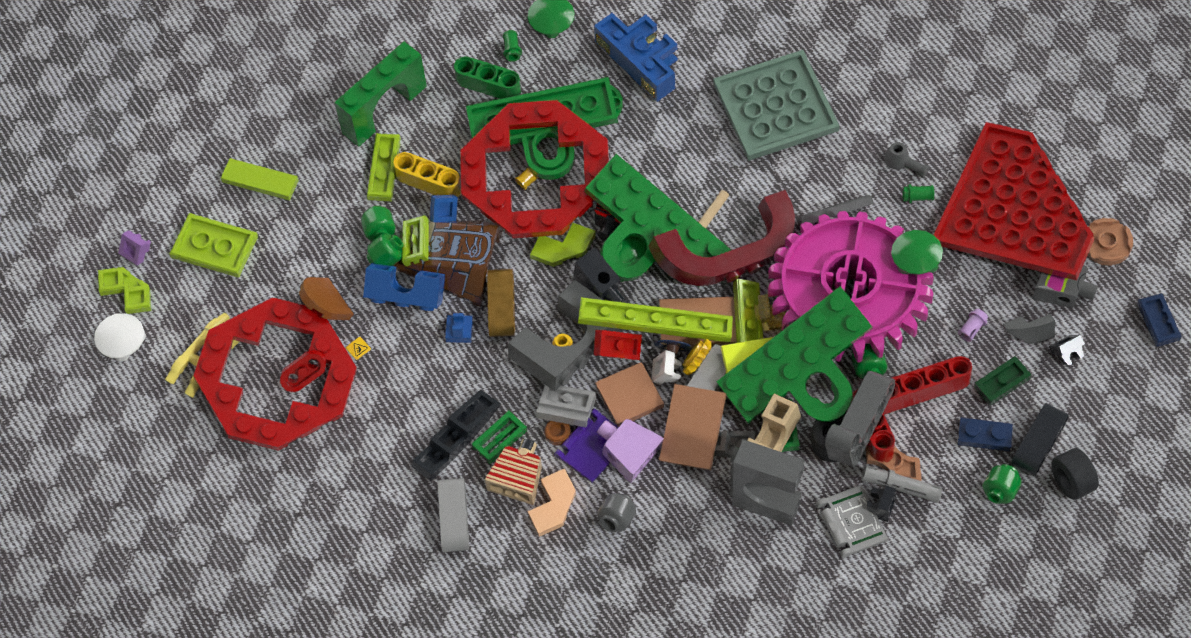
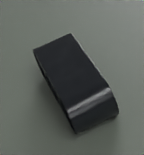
(1040, 439)

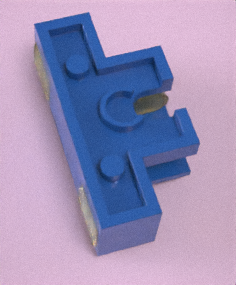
(640, 52)

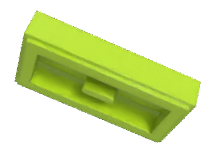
(419, 238)

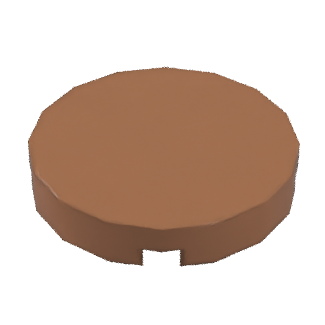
(1111, 242)

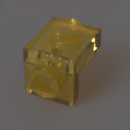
(764, 313)

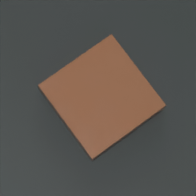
(629, 394)

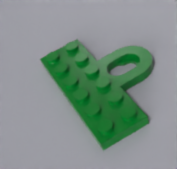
(588, 100)
(644, 214)
(797, 354)

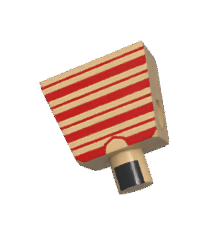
(516, 473)

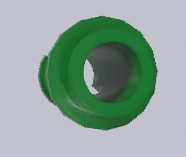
(512, 50)
(918, 193)

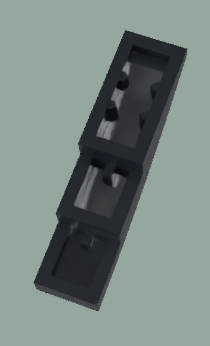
(456, 435)

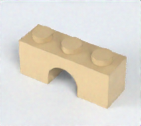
(778, 423)

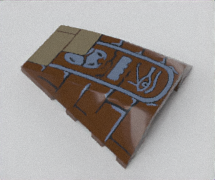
(459, 252)

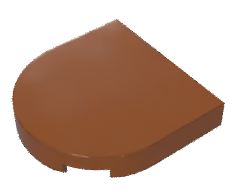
(324, 297)

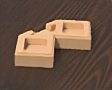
(554, 513)

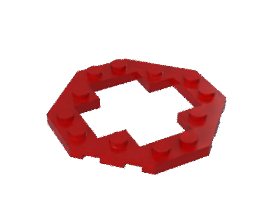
(496, 138)
(302, 418)

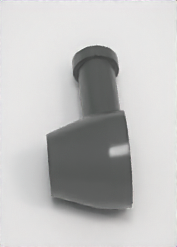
(902, 159)

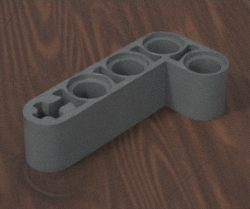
(850, 439)

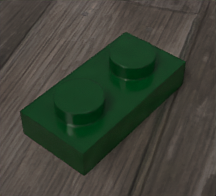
(1002, 380)

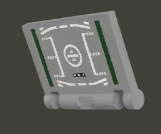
(851, 521)

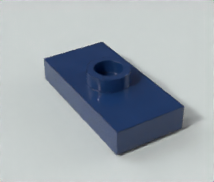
(1159, 320)

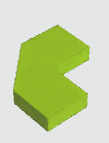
(555, 252)
(119, 280)

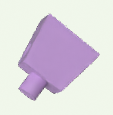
(629, 447)

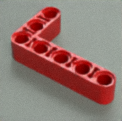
(925, 390)

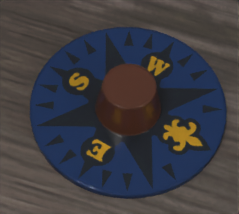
(673, 346)

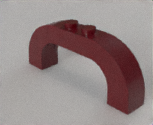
(702, 271)

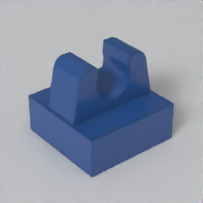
(443, 208)
(459, 328)

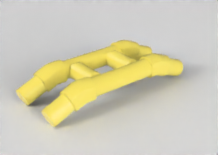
(190, 356)

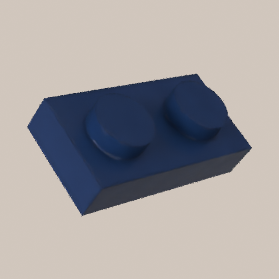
(985, 434)

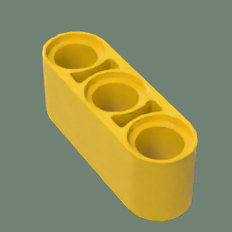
(421, 167)

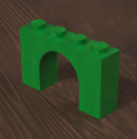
(400, 70)

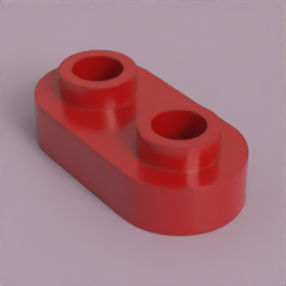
(304, 370)

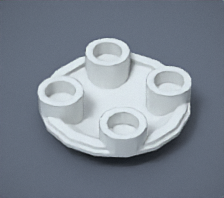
(119, 336)

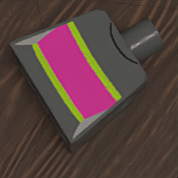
(1062, 290)

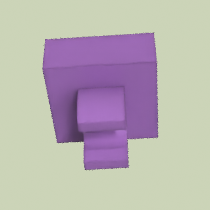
(133, 247)

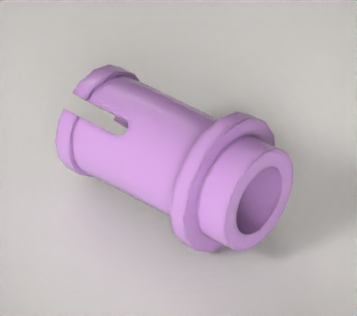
(976, 320)

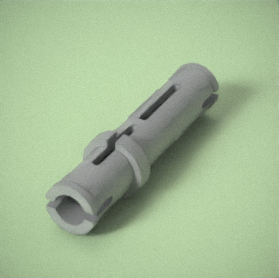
(901, 483)

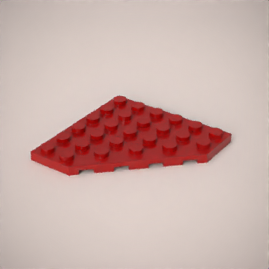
(1015, 207)

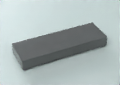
(833, 210)

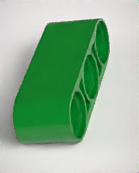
(481, 70)

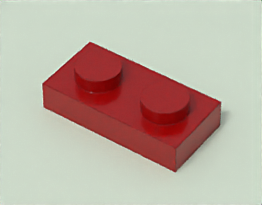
(617, 345)

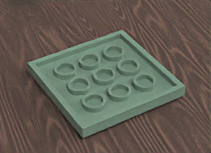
(776, 105)

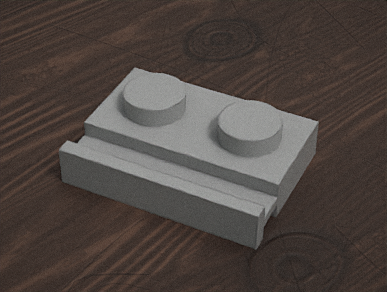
(566, 405)

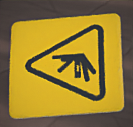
(358, 348)

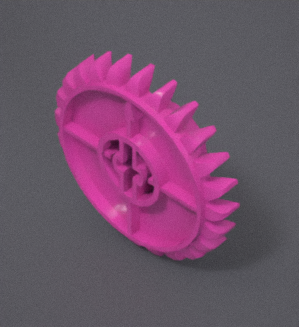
(847, 251)

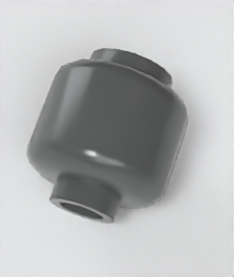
(616, 512)

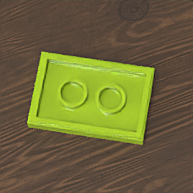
(213, 245)

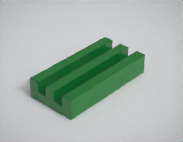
(479, 442)

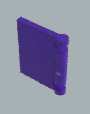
(586, 448)

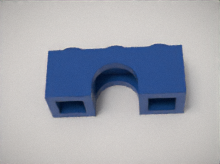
(382, 286)

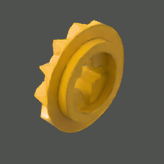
(696, 356)

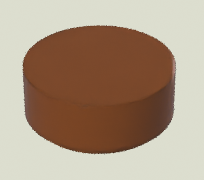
(557, 432)

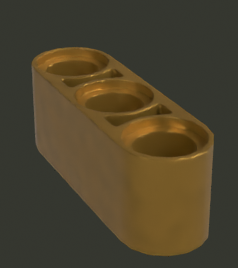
(501, 302)

